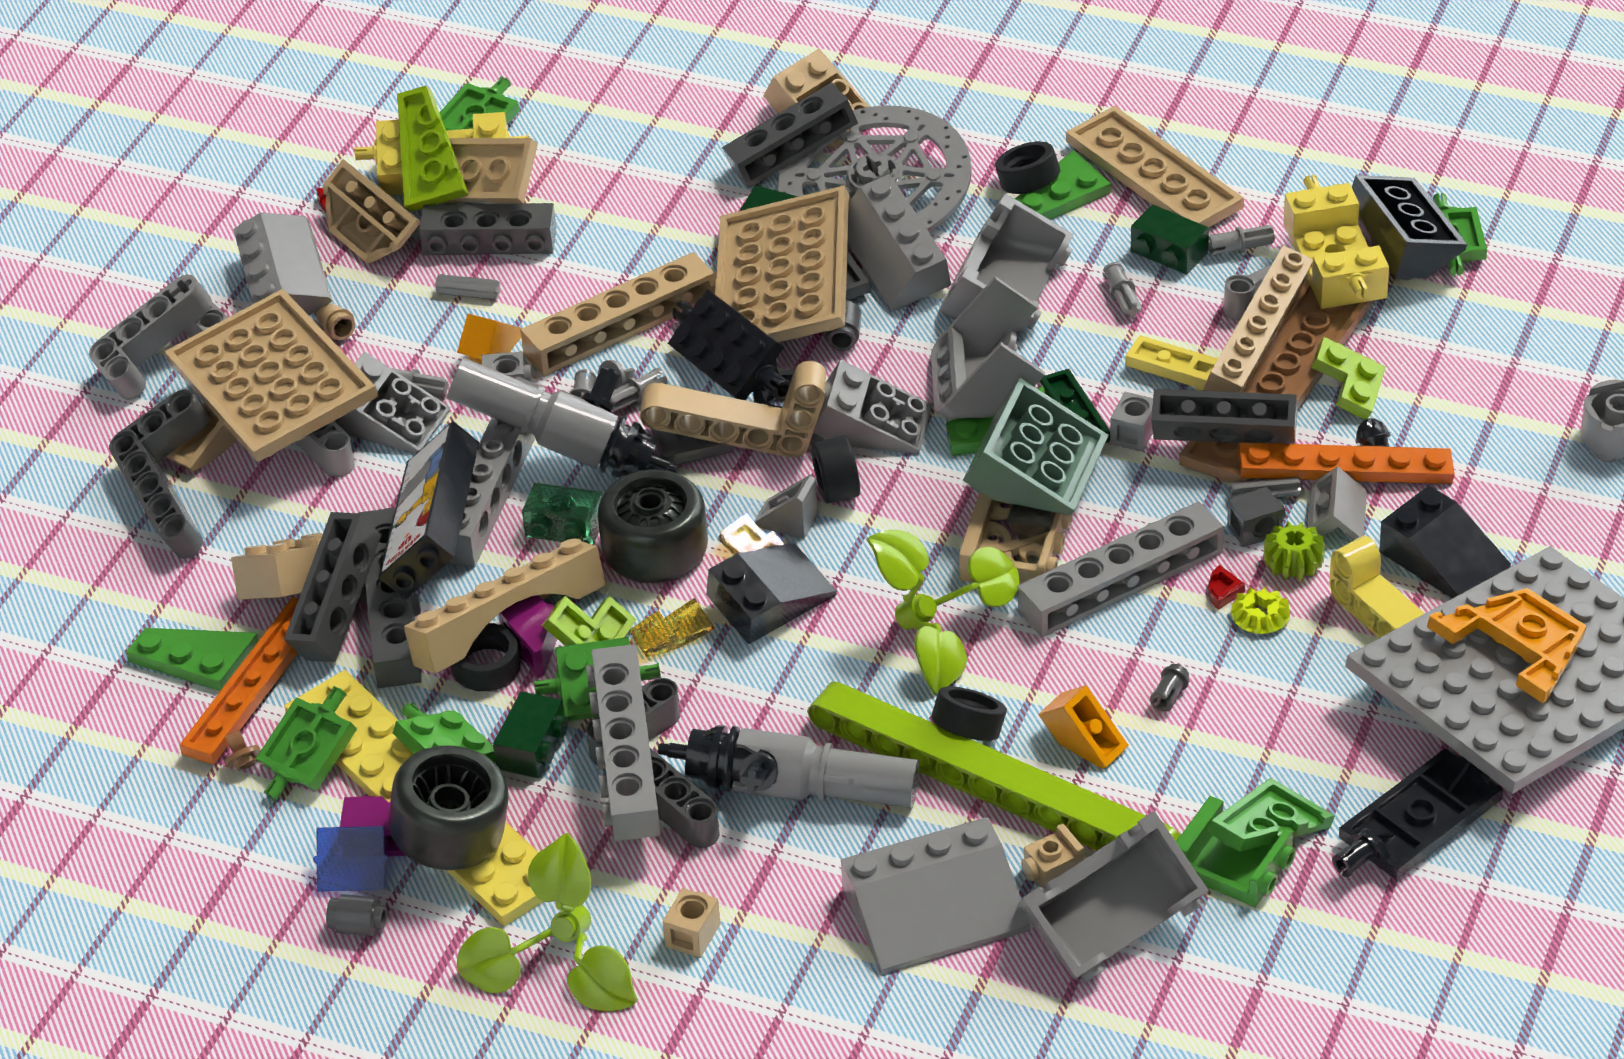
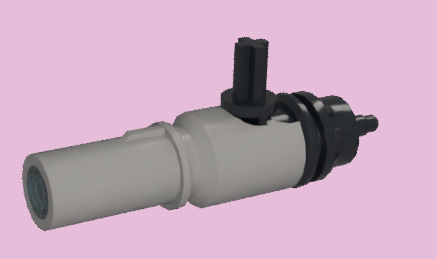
(561, 421)
(793, 767)

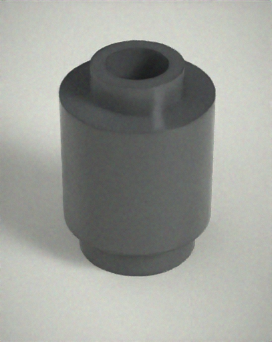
(847, 336)
(356, 915)

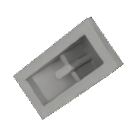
(791, 509)

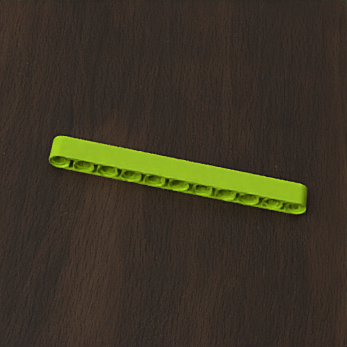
(972, 766)

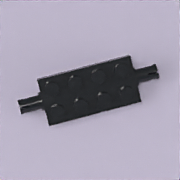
(728, 348)
(1417, 816)

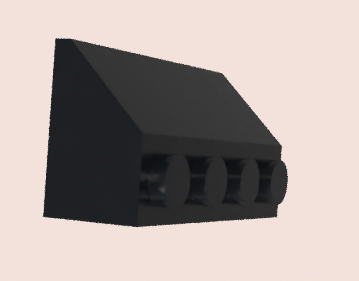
(1405, 225)

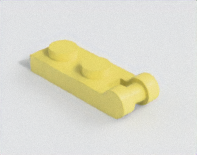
(1170, 362)

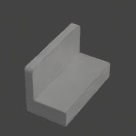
(1337, 502)

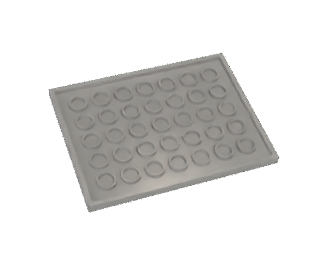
(1470, 688)

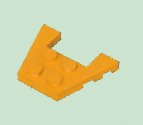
(1524, 625)

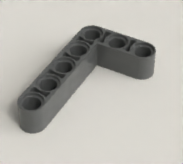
(140, 449)
(678, 800)

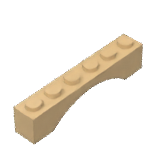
(447, 633)

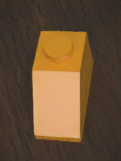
(487, 336)
(1083, 726)

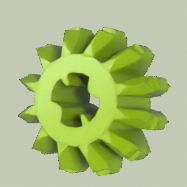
(1294, 551)

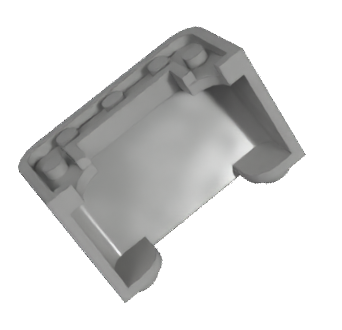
(1017, 249)
(1114, 897)

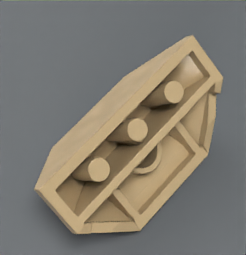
(365, 214)

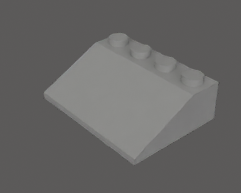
(933, 895)

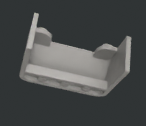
(977, 354)

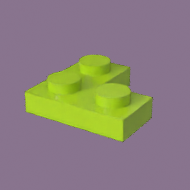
(1358, 374)
(574, 626)

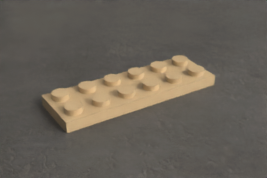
(1153, 168)

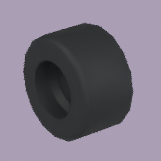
(835, 469)

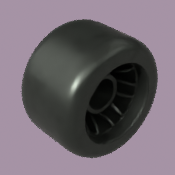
(653, 526)
(448, 807)

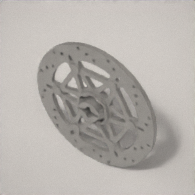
(921, 126)

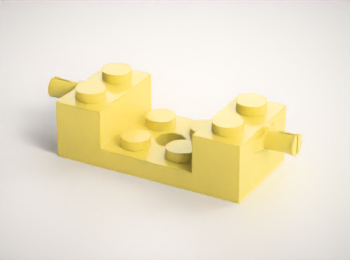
(388, 151)
(1326, 228)

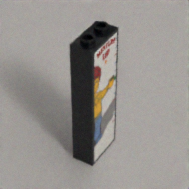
(429, 510)

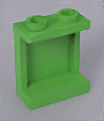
(1224, 869)

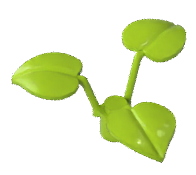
(901, 561)
(602, 974)

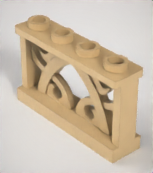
(982, 527)

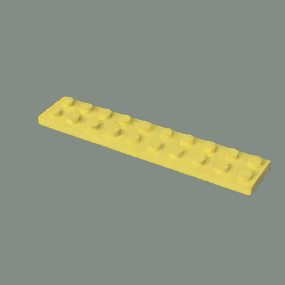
(372, 762)

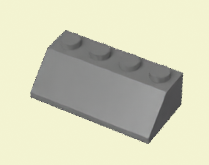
(894, 245)
(282, 254)

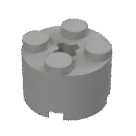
(1604, 420)

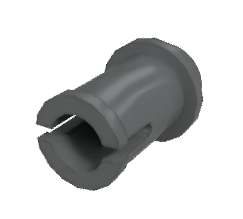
(1173, 680)

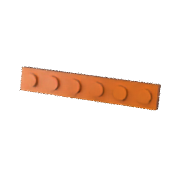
(1359, 462)
(242, 691)

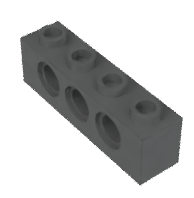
(790, 135)
(488, 229)
(1224, 416)
(332, 587)

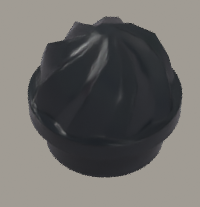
(1372, 433)

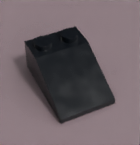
(1440, 543)
(766, 588)

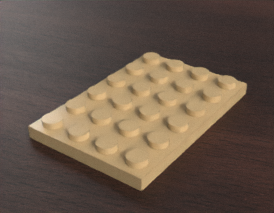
(787, 264)
(271, 374)

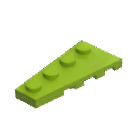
(427, 156)

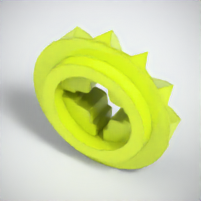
(1255, 621)

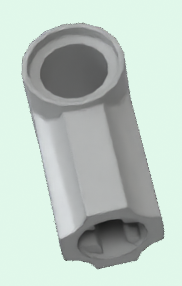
(1239, 292)

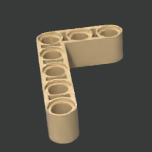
(737, 421)

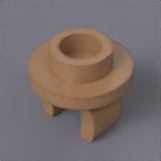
(242, 756)

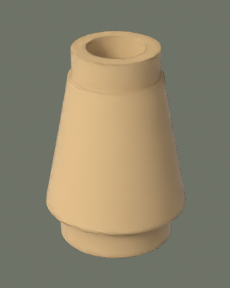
(336, 321)

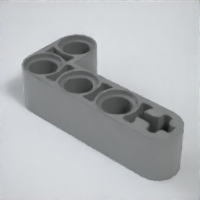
(146, 332)

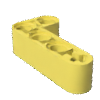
(1364, 592)

